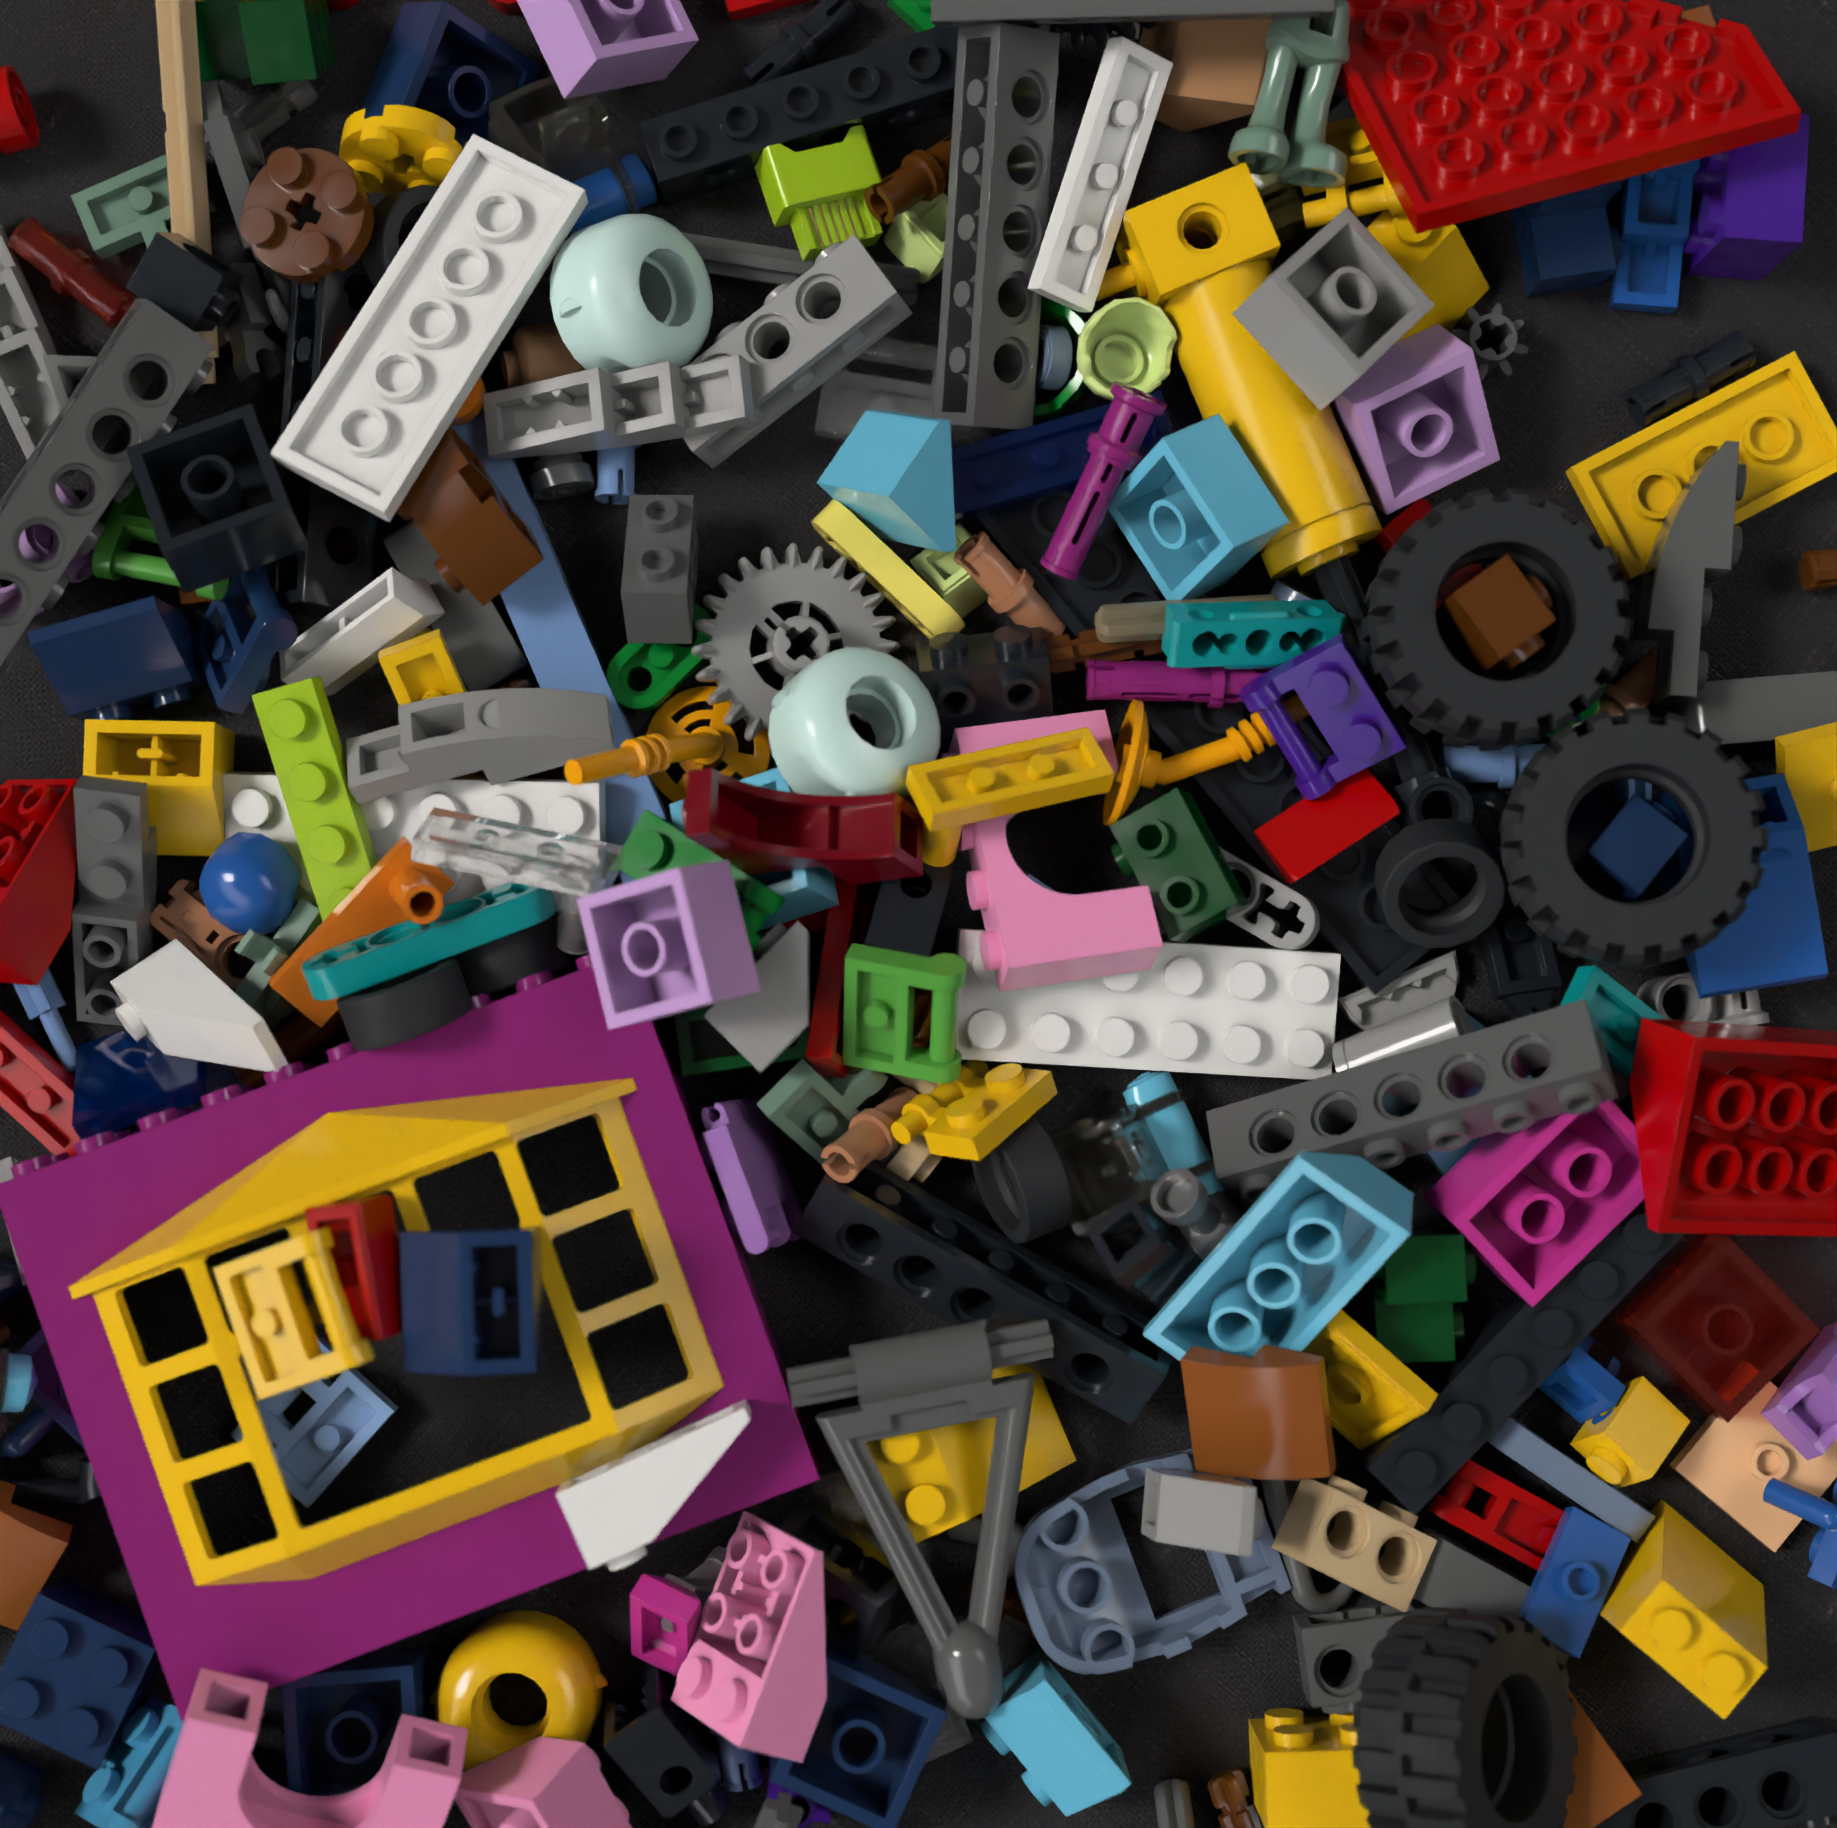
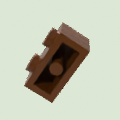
(1495, 618)

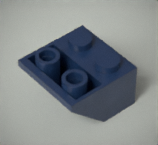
(472, 1300)

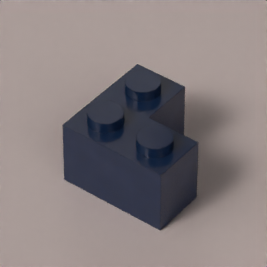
(1567, 241)
(1621, 848)

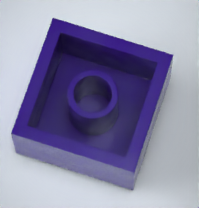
(1748, 208)

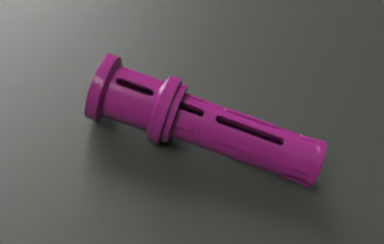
(1112, 453)

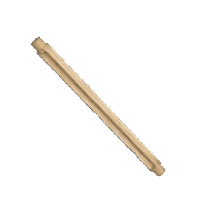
(185, 132)

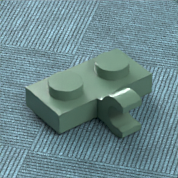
(127, 208)
(270, 956)
(817, 1110)

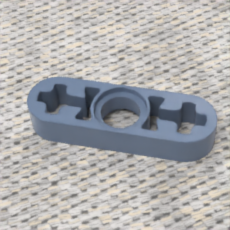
(1572, 1479)

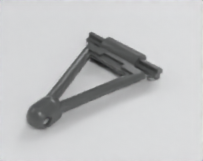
(918, 1386)

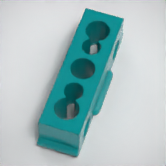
(1232, 626)

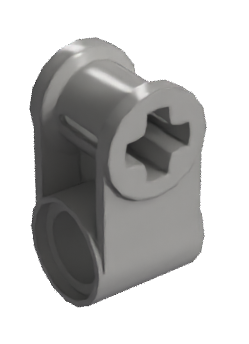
(1733, 1008)

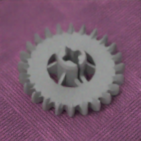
(752, 602)

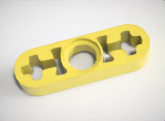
(886, 571)

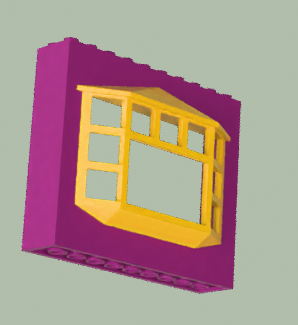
(341, 1135)

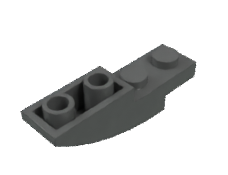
(1690, 549)
(114, 890)

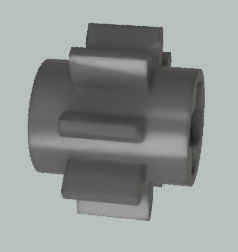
(1502, 332)

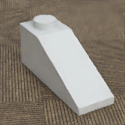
(193, 1012)
(634, 1496)

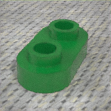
(666, 663)

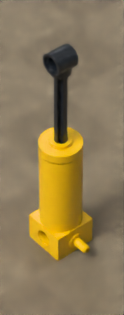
(1276, 424)

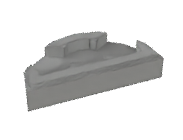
(1406, 993)

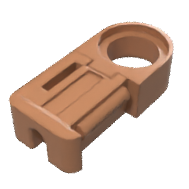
(190, 923)

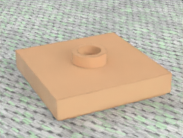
(1739, 1458)

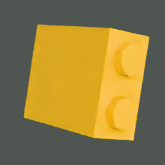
(1691, 1610)

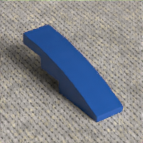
(1652, 237)

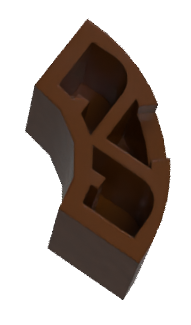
(469, 522)

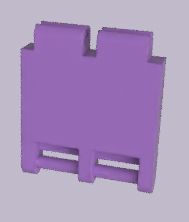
(752, 1172)

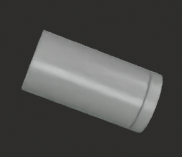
(1405, 1033)

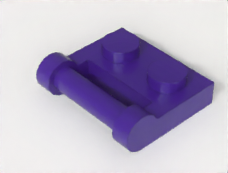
(1342, 706)

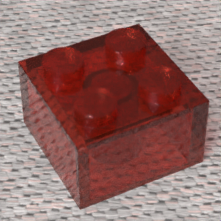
(1717, 1325)

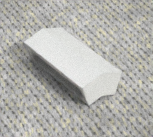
(355, 632)

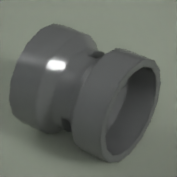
(560, 476)

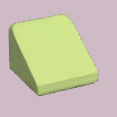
(919, 237)
(949, 578)

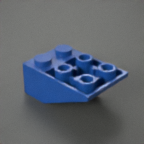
(1780, 929)

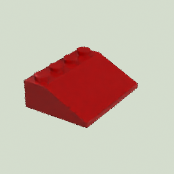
(1736, 1128)

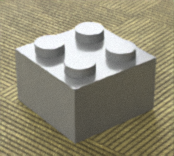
(1333, 309)

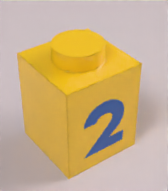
(1632, 1437)

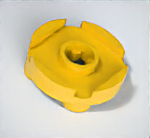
(399, 148)

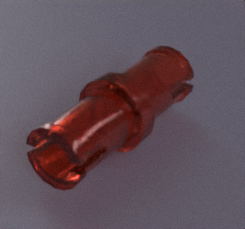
(71, 272)

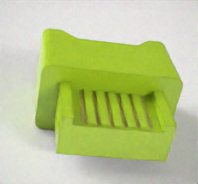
(821, 192)

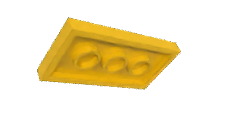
(1781, 439)

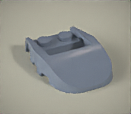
(1087, 1592)

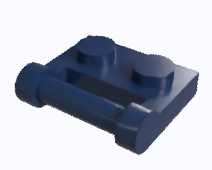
(234, 648)

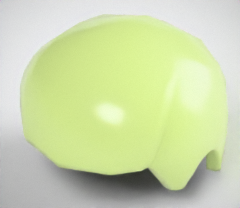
(1126, 344)

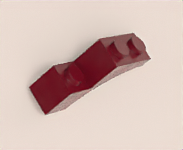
(785, 831)

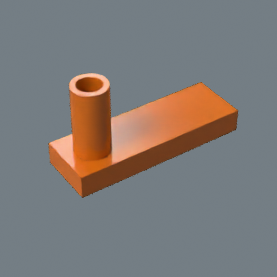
(385, 896)

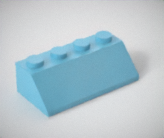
(1289, 1259)

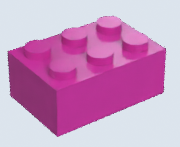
(1543, 1195)

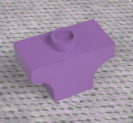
(1807, 1399)

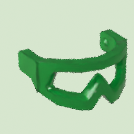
(1070, 395)

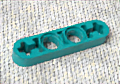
(415, 945)

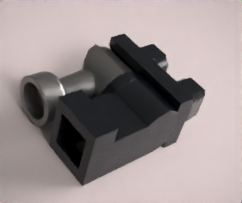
(1162, 1256)

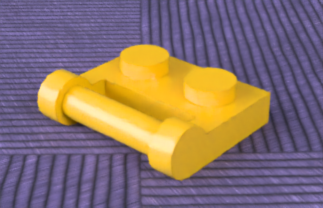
(274, 1319)

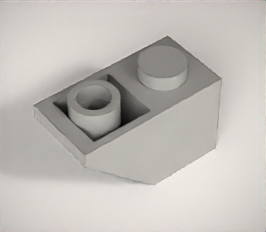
(770, 1020)
(1201, 1511)

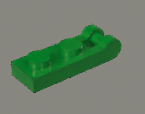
(661, 846)

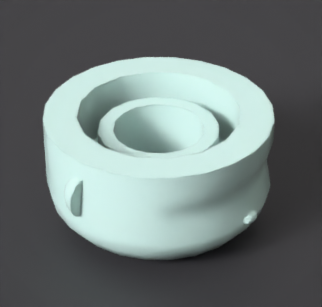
(600, 302)
(815, 738)

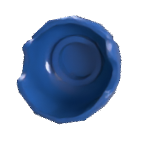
(250, 883)

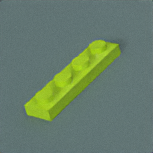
(315, 789)

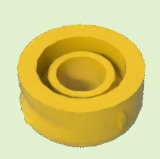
(527, 1645)

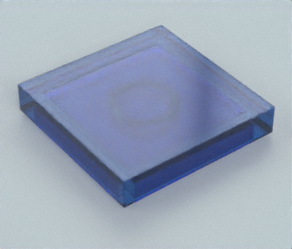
(128, 1081)

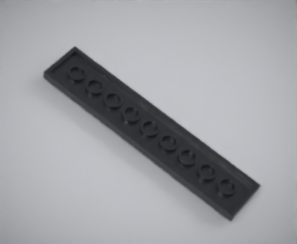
(1240, 791)

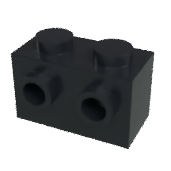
(987, 676)

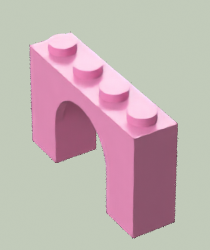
(1037, 932)
(220, 1786)

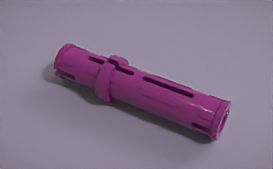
(1165, 684)

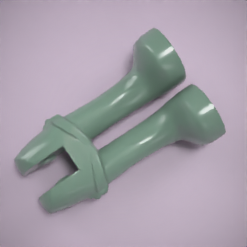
(1305, 156)

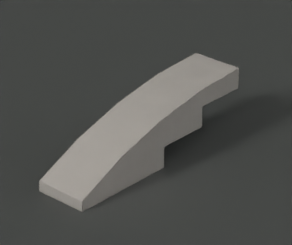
(24, 379)
(618, 409)

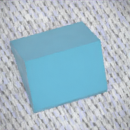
(897, 478)

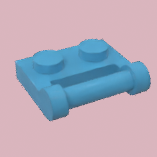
(132, 1780)

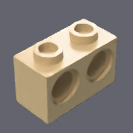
(1355, 1541)

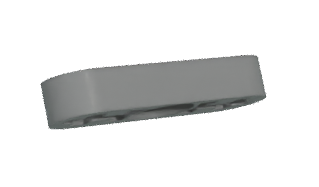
(1283, 898)

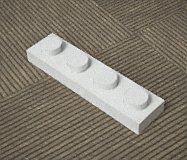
(1100, 174)

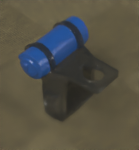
(573, 143)

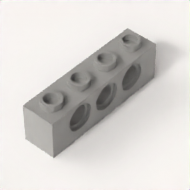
(816, 346)

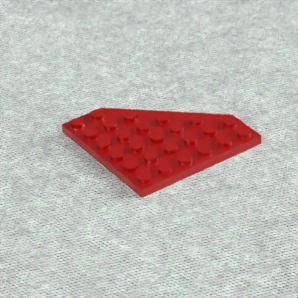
(1547, 97)

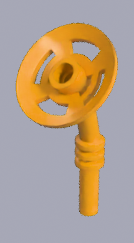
(671, 743)
(1145, 768)

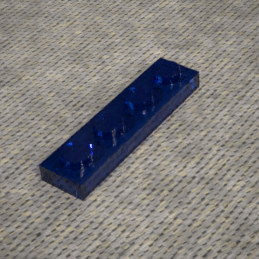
(1033, 460)

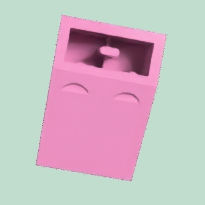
(761, 1644)

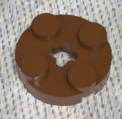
(277, 196)

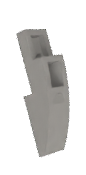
(492, 730)

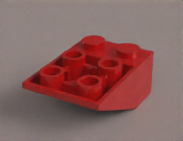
(35, 874)

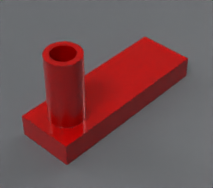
(842, 927)

